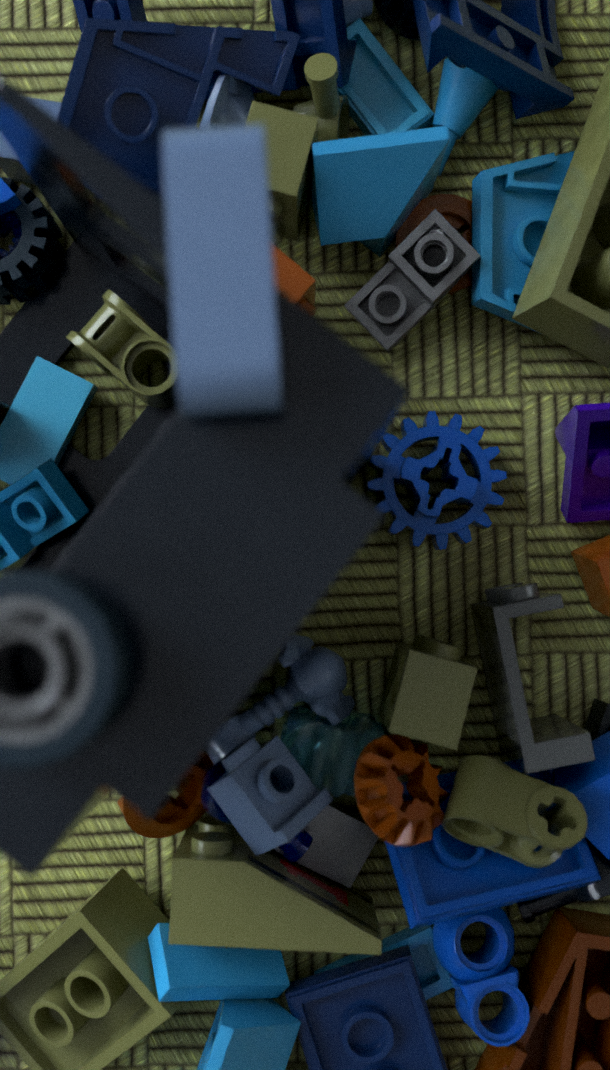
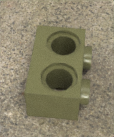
(427, 691)

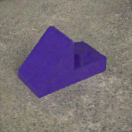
(586, 444)

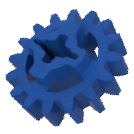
(462, 488)

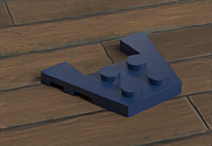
(154, 77)

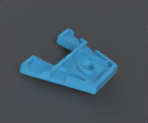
(507, 226)

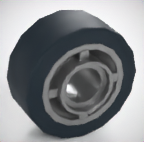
(86, 659)

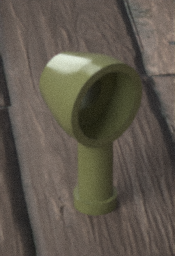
(327, 104)

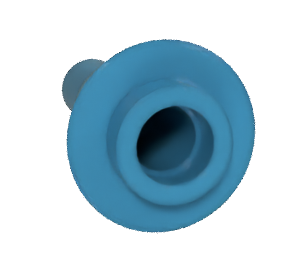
(460, 101)

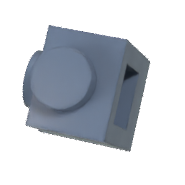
(267, 794)

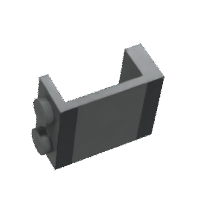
(534, 742)

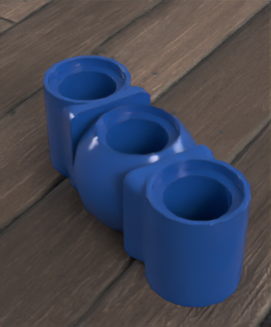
(482, 973)

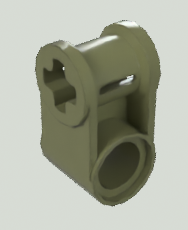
(124, 347)
(508, 812)

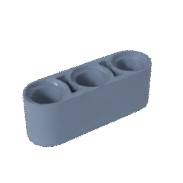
(221, 270)

